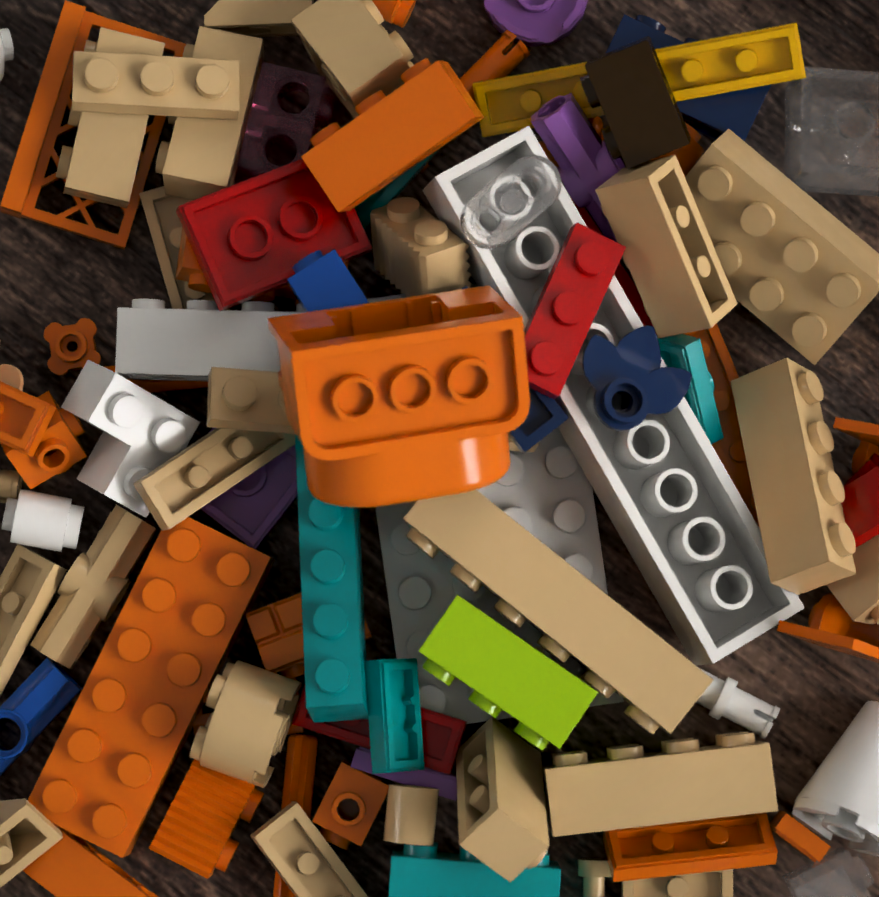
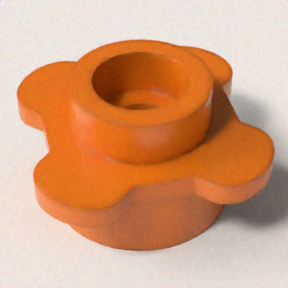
(59, 338)

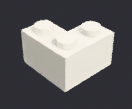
(136, 434)

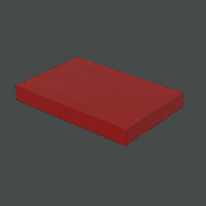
(262, 228)

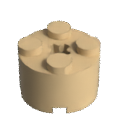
(247, 723)

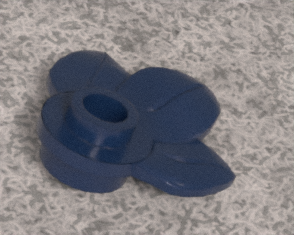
(634, 372)

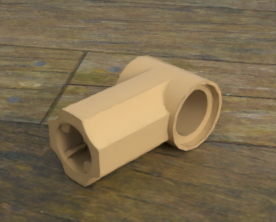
(411, 814)

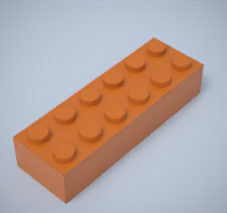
(149, 685)

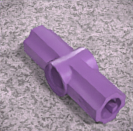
(579, 153)

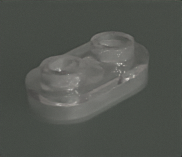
(508, 202)

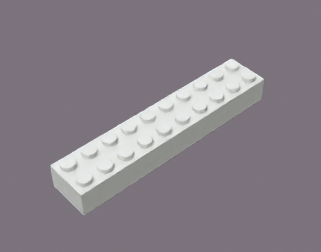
(654, 479)

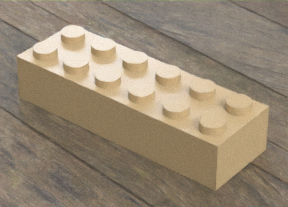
(561, 604)

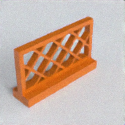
(45, 126)

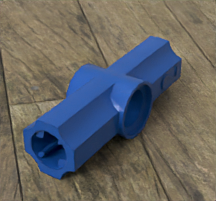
(36, 706)

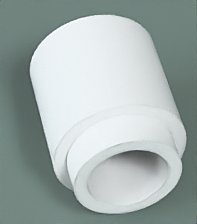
(43, 520)

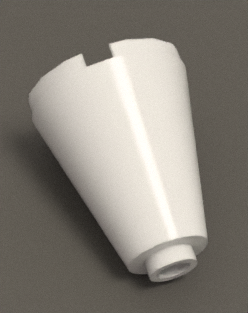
(845, 787)

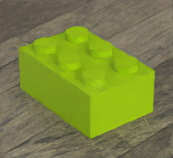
(506, 674)

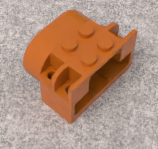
(404, 394)

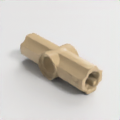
(93, 587)

